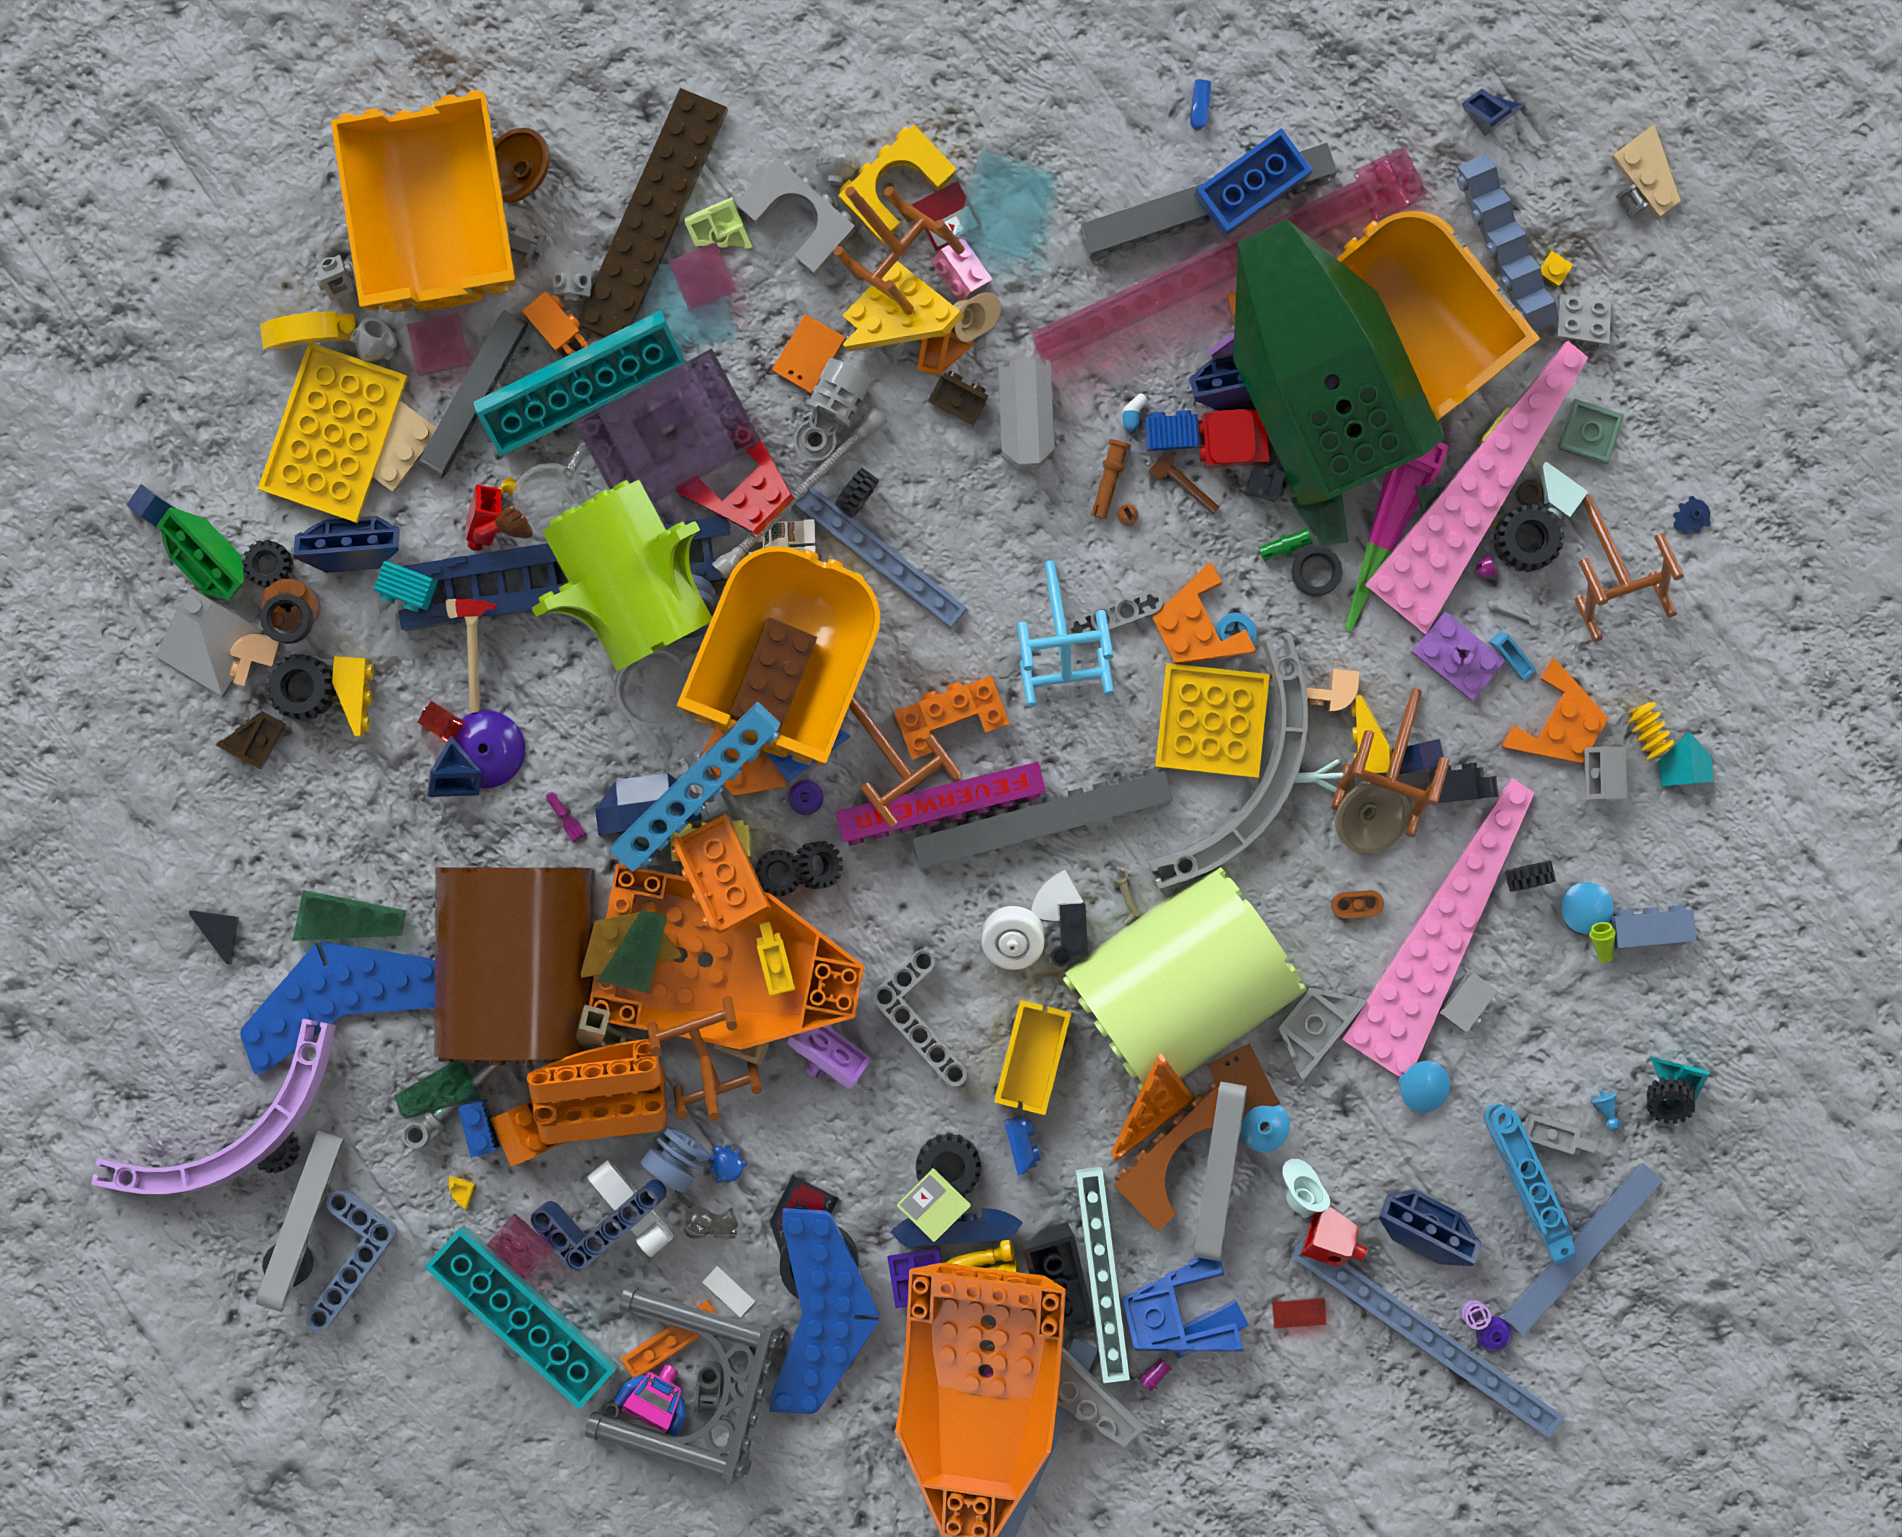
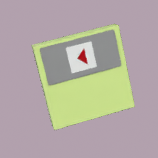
(933, 1204)

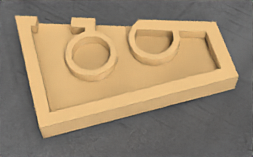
(403, 446)

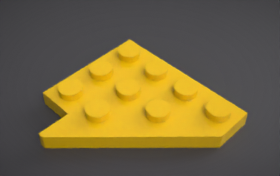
(884, 323)

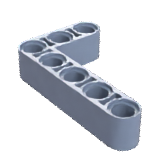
(355, 1261)

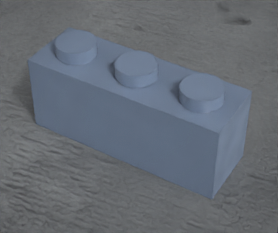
(1653, 926)

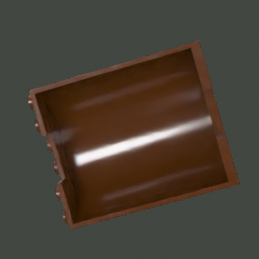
(510, 962)

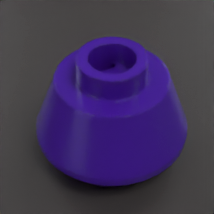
(814, 797)
(1487, 1336)

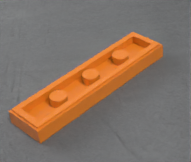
(660, 1346)

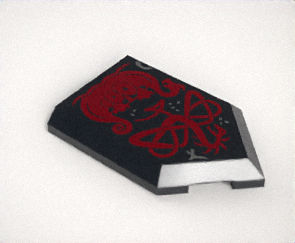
(800, 1195)

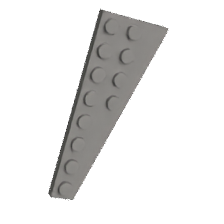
(1088, 1398)

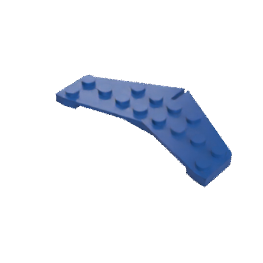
(350, 984)
(829, 1298)

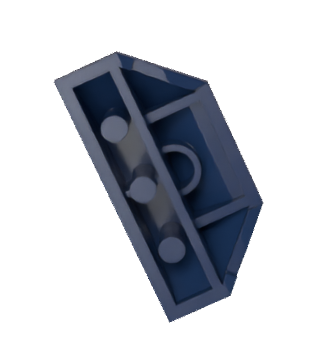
(1220, 386)
(347, 545)
(630, 799)
(1429, 1228)

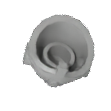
(836, 163)
(374, 340)

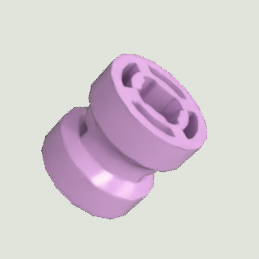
(1471, 1311)

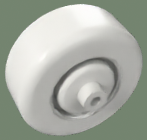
(1013, 937)

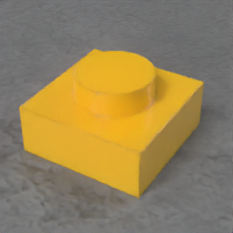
(1555, 269)

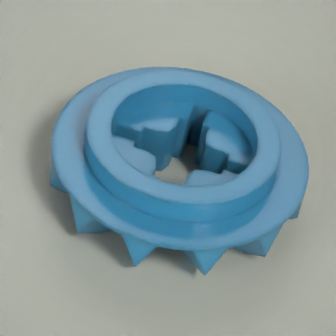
(1243, 623)

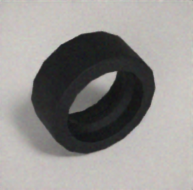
(1322, 552)
(272, 604)

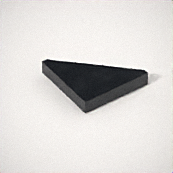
(219, 931)

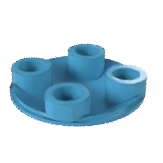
(1585, 906)
(1424, 1086)

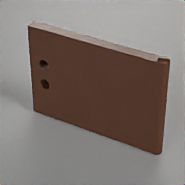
(1245, 1072)

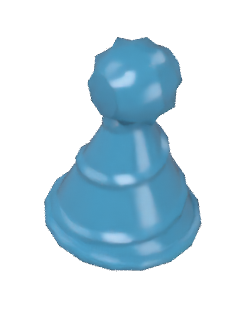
(1607, 1105)

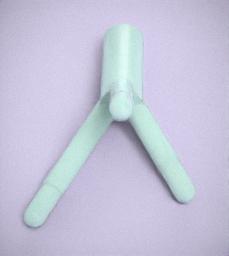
(1311, 777)

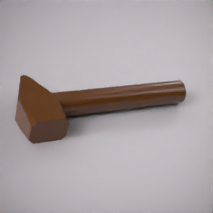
(1164, 466)

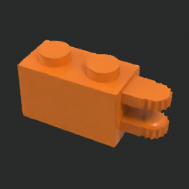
(553, 323)

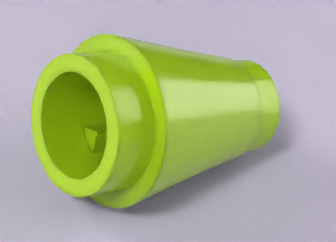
(1603, 940)

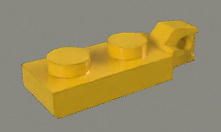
(774, 961)

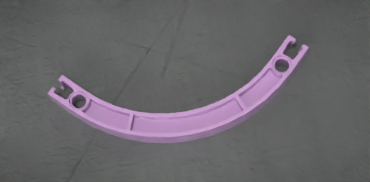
(254, 1145)

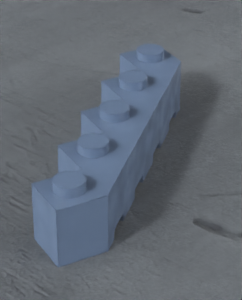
(1506, 242)

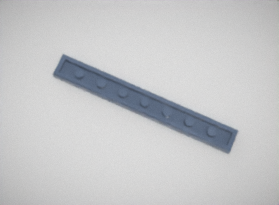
(881, 557)
(1587, 1245)
(1084, 1354)

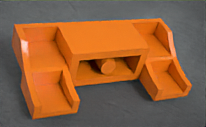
(948, 708)

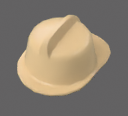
(979, 316)

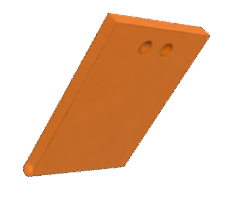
(808, 353)

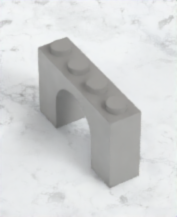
(782, 183)

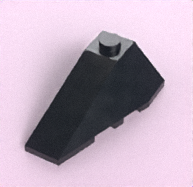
(1056, 1256)

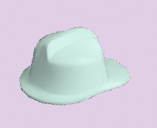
(1305, 1190)

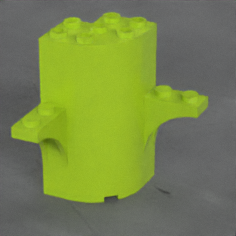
(625, 574)

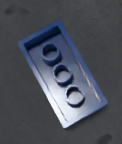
(1253, 182)

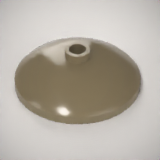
(1379, 825)

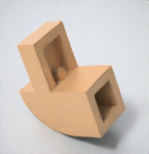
(251, 648)
(1341, 692)

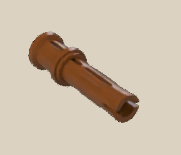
(1112, 467)

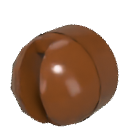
(1122, 516)

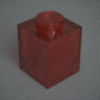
(440, 721)

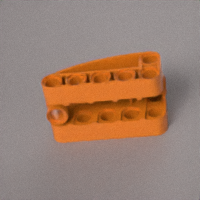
(600, 1094)

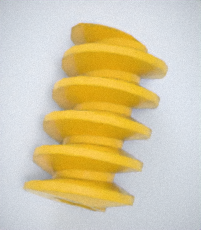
(1650, 730)

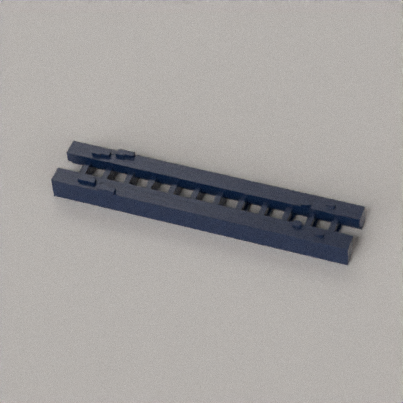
(523, 559)

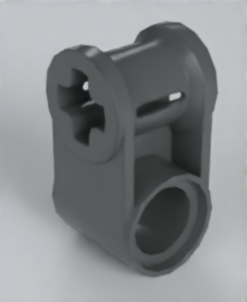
(708, 1392)

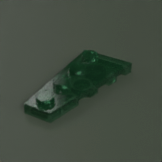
(337, 917)

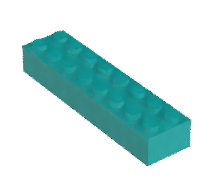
(579, 383)
(521, 1316)

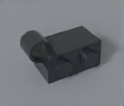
(1467, 784)
(1072, 931)

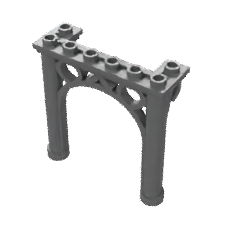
(730, 1465)

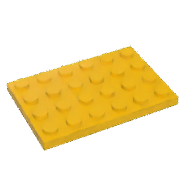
(332, 432)

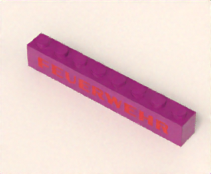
(943, 801)

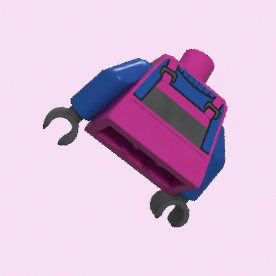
(653, 1401)

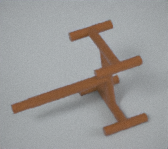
(898, 248)
(1595, 592)
(1356, 769)
(910, 780)
(710, 1080)

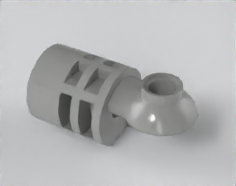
(832, 406)

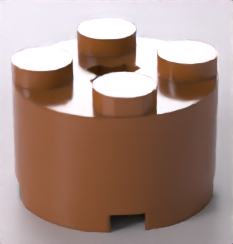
(291, 620)

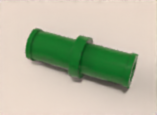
(1285, 545)

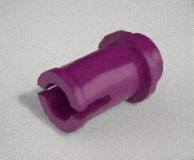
(1155, 1374)

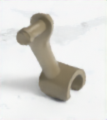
(1127, 897)

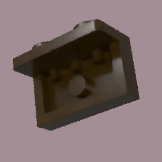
(958, 397)

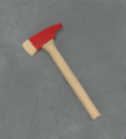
(470, 611)

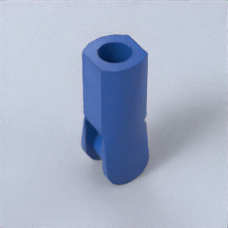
(1200, 103)

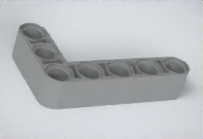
(915, 1020)

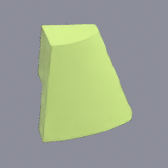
(718, 224)

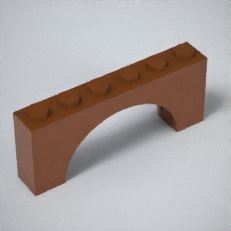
(1145, 1180)

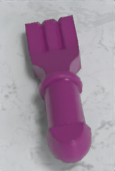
(570, 824)

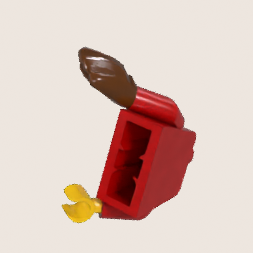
(487, 519)

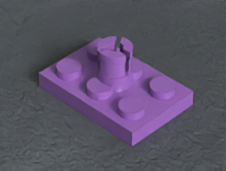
(1458, 656)
(830, 1055)

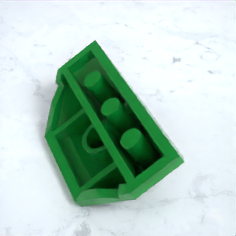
(202, 553)

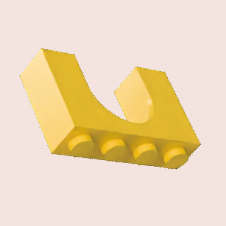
(909, 150)

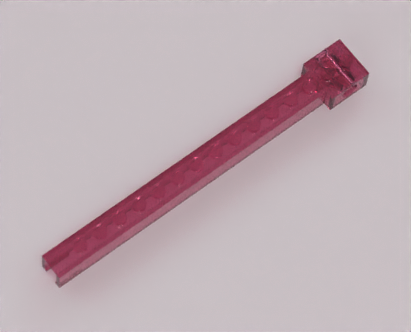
(1379, 189)

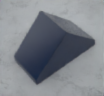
(148, 505)
(1421, 756)

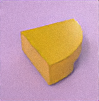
(461, 1190)

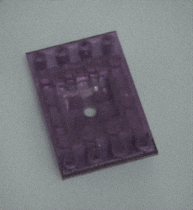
(693, 398)

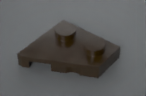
(254, 740)

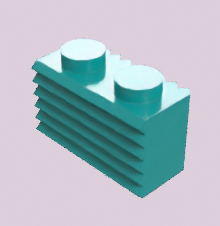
(405, 585)

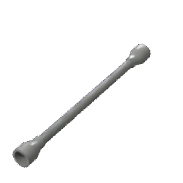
(870, 423)

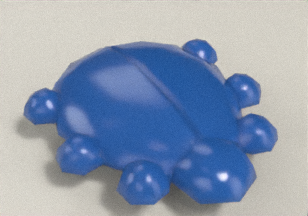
(726, 1164)

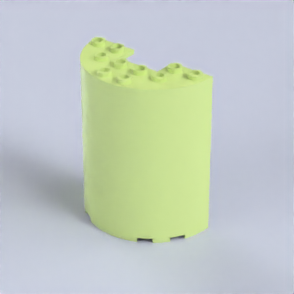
(1185, 978)

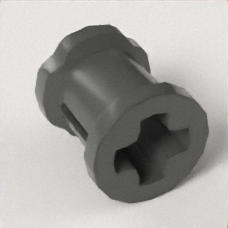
(1639, 203)

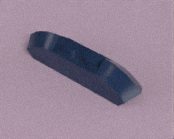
(992, 1226)

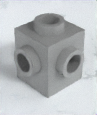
(335, 277)
(572, 280)

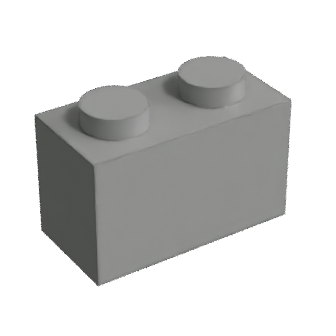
(1605, 773)
(1468, 1002)

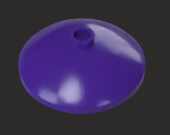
(504, 745)

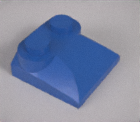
(1023, 1152)

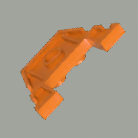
(1188, 628)
(1571, 725)

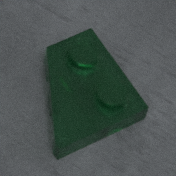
(1325, 520)

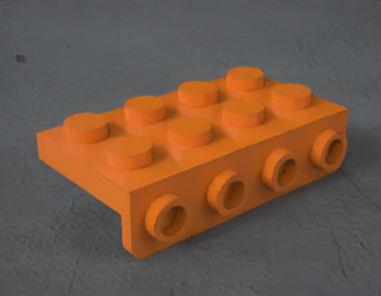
(720, 874)

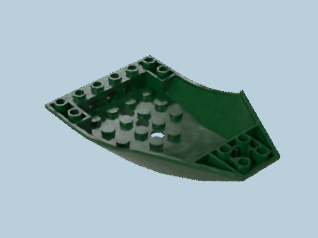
(1313, 318)

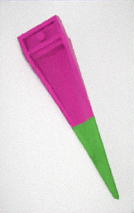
(1393, 512)

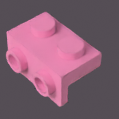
(961, 272)

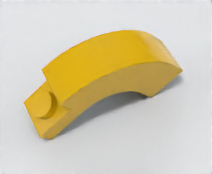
(305, 328)

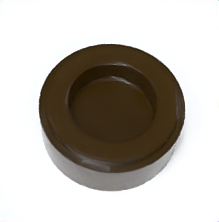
(1529, 493)

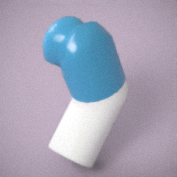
(1131, 412)

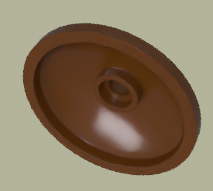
(521, 163)

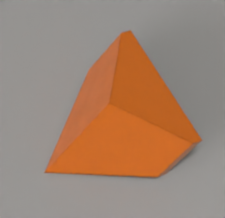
(941, 352)

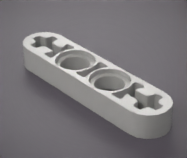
(1112, 611)

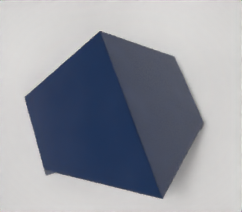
(1489, 110)
(454, 773)

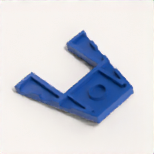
(1156, 1317)

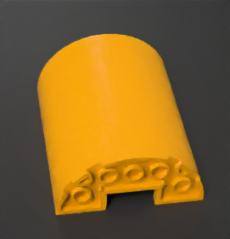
(424, 205)

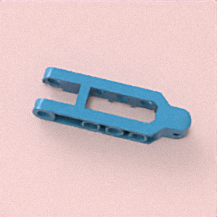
(1514, 1150)

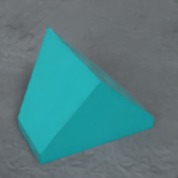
(1686, 763)
(1696, 1076)

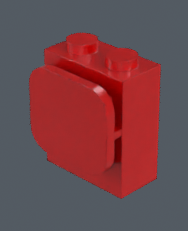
(1233, 439)

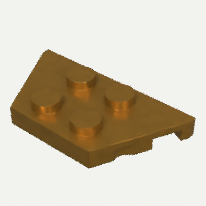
(606, 938)

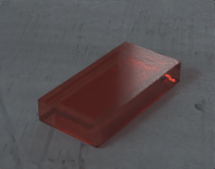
(1299, 1312)

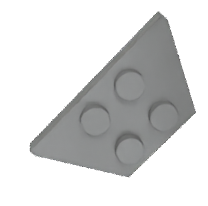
(1316, 1025)

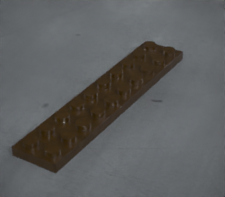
(652, 213)

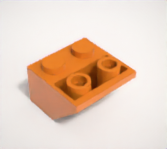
(519, 1134)

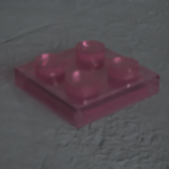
(702, 276)
(438, 344)
(520, 1246)

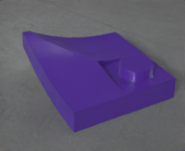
(899, 1271)

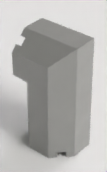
(1026, 413)

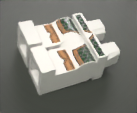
(790, 534)

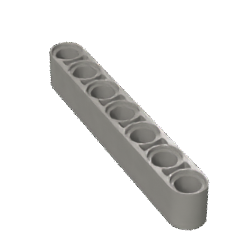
(1220, 1171)
(300, 1221)

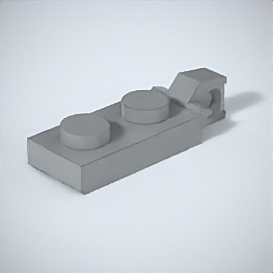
(1557, 1135)

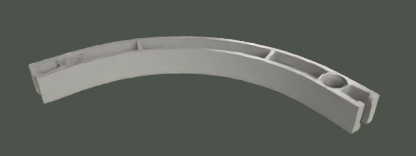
(1275, 783)

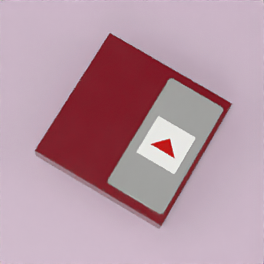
(944, 205)

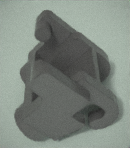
(526, 247)

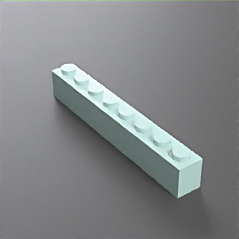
(1102, 1274)

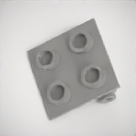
(1583, 320)

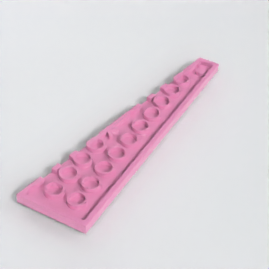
(1441, 543)
(1413, 987)

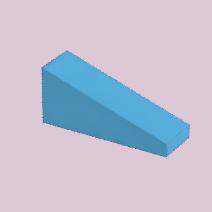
(1512, 654)

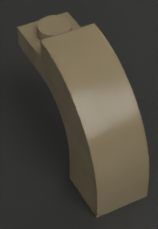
(596, 1032)

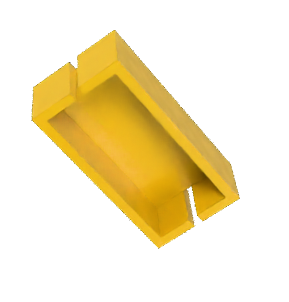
(1032, 1056)

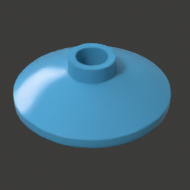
(1265, 1140)

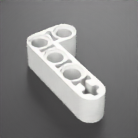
(616, 1189)

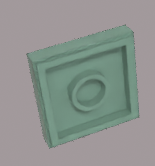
(1590, 431)

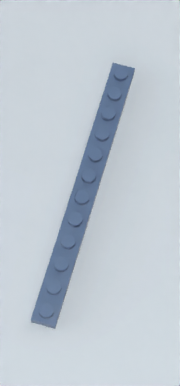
(1436, 1342)

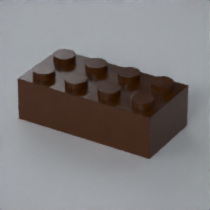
(773, 670)

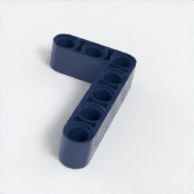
(586, 1245)

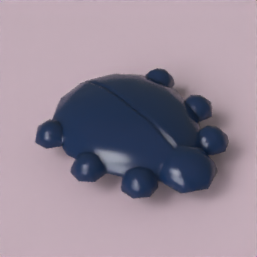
(1692, 516)

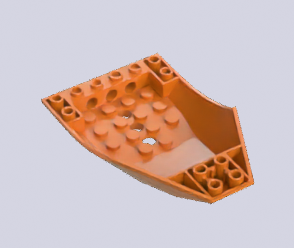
(822, 972)
(968, 1434)

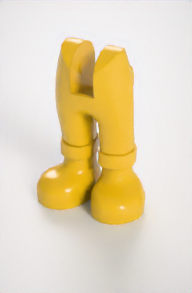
(1004, 1252)

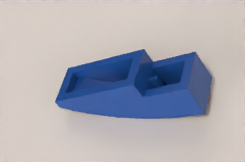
(1223, 1316)

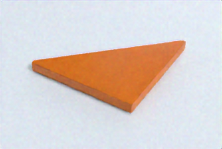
(1157, 1102)

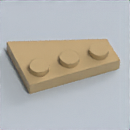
(1648, 168)

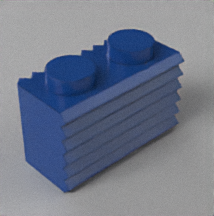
(1172, 432)
(478, 1128)

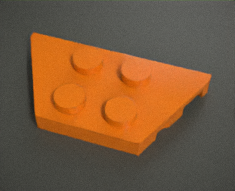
(755, 776)

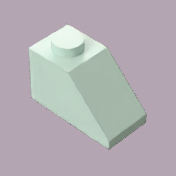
(1559, 491)

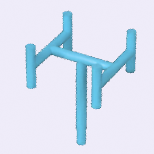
(1063, 642)

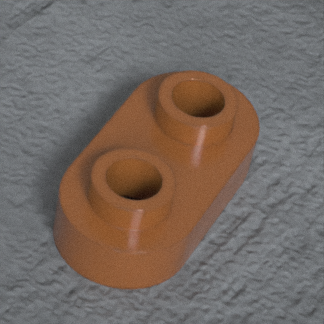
(1356, 904)

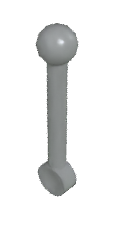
(1532, 620)

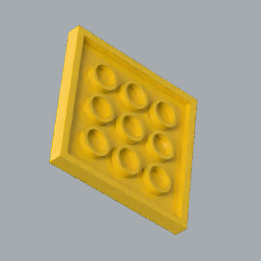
(1212, 720)

